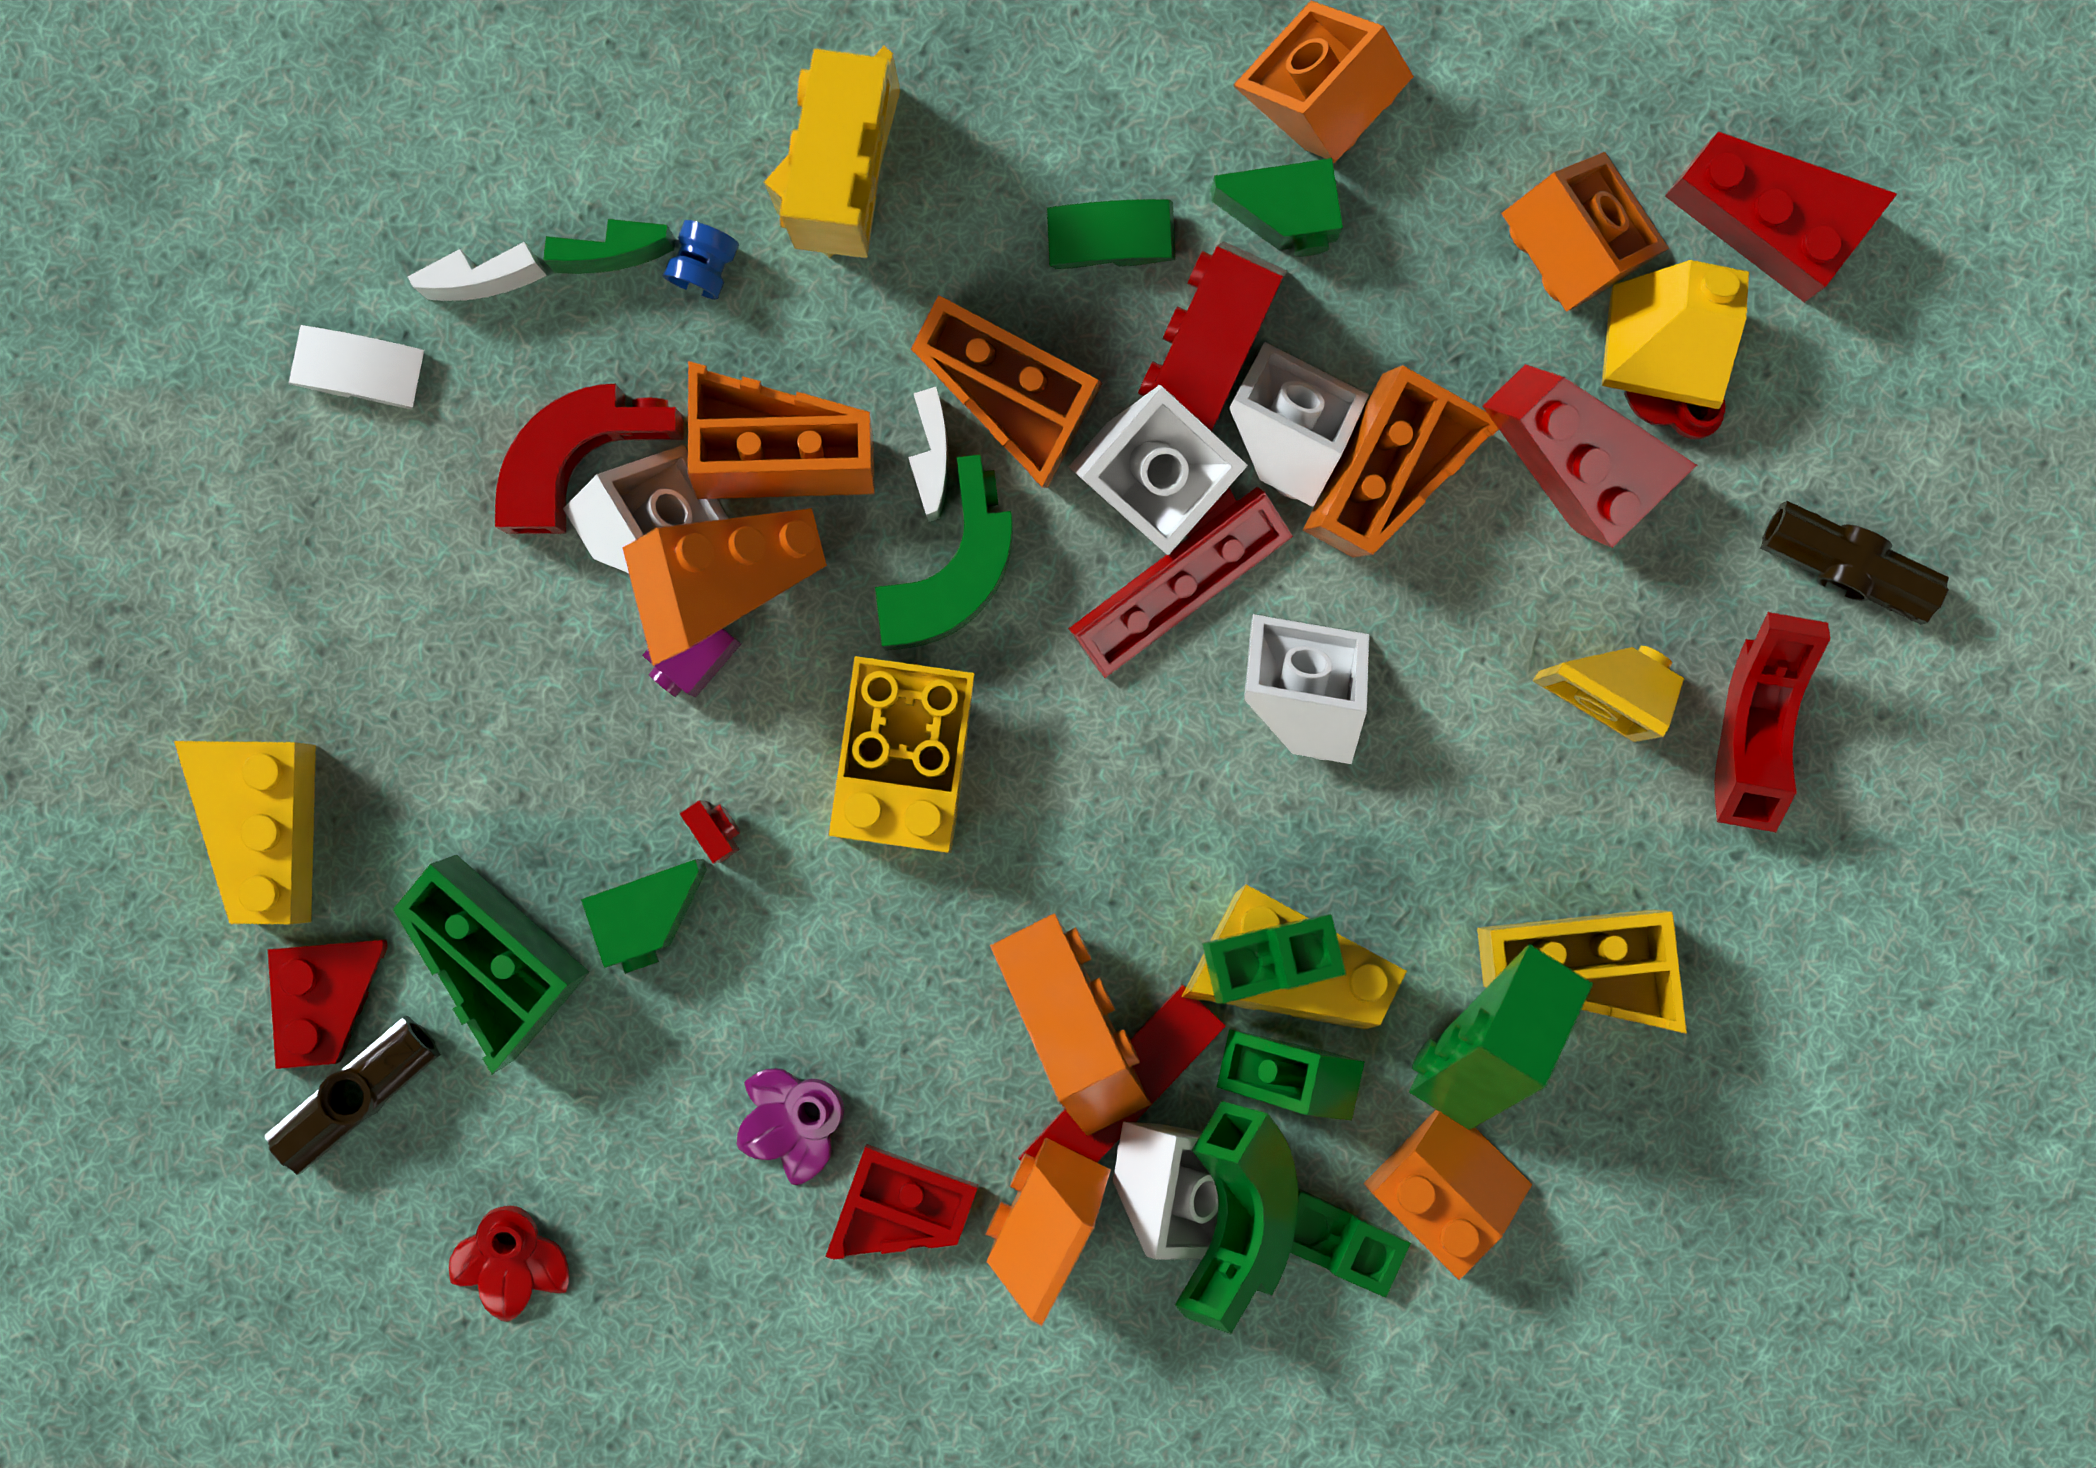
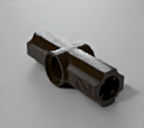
(1855, 562)
(327, 1118)

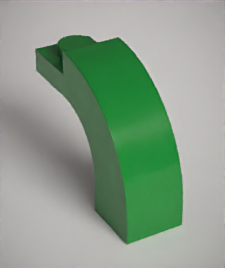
(953, 597)
(1254, 1219)

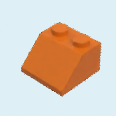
(1326, 78)
(1583, 230)
(1450, 1191)
(1045, 1225)

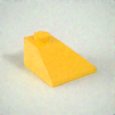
(1676, 332)
(1620, 688)

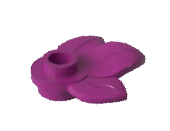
(782, 1126)

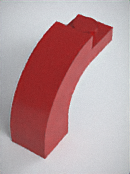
(557, 438)
(1760, 719)

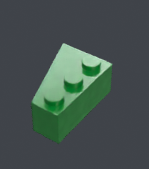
(488, 956)
(1502, 1041)

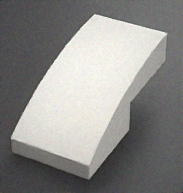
(459, 279)
(356, 366)
(931, 467)

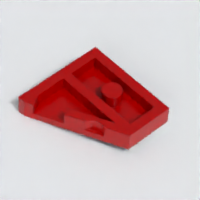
(318, 998)
(900, 1207)

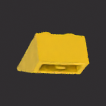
(902, 754)

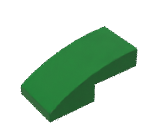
(1111, 233)
(625, 247)
(1274, 958)
(1347, 1244)

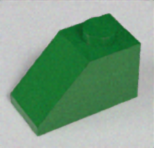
(1285, 204)
(642, 915)
(1290, 1075)

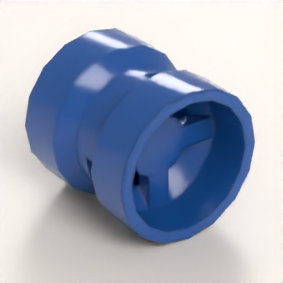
(701, 258)

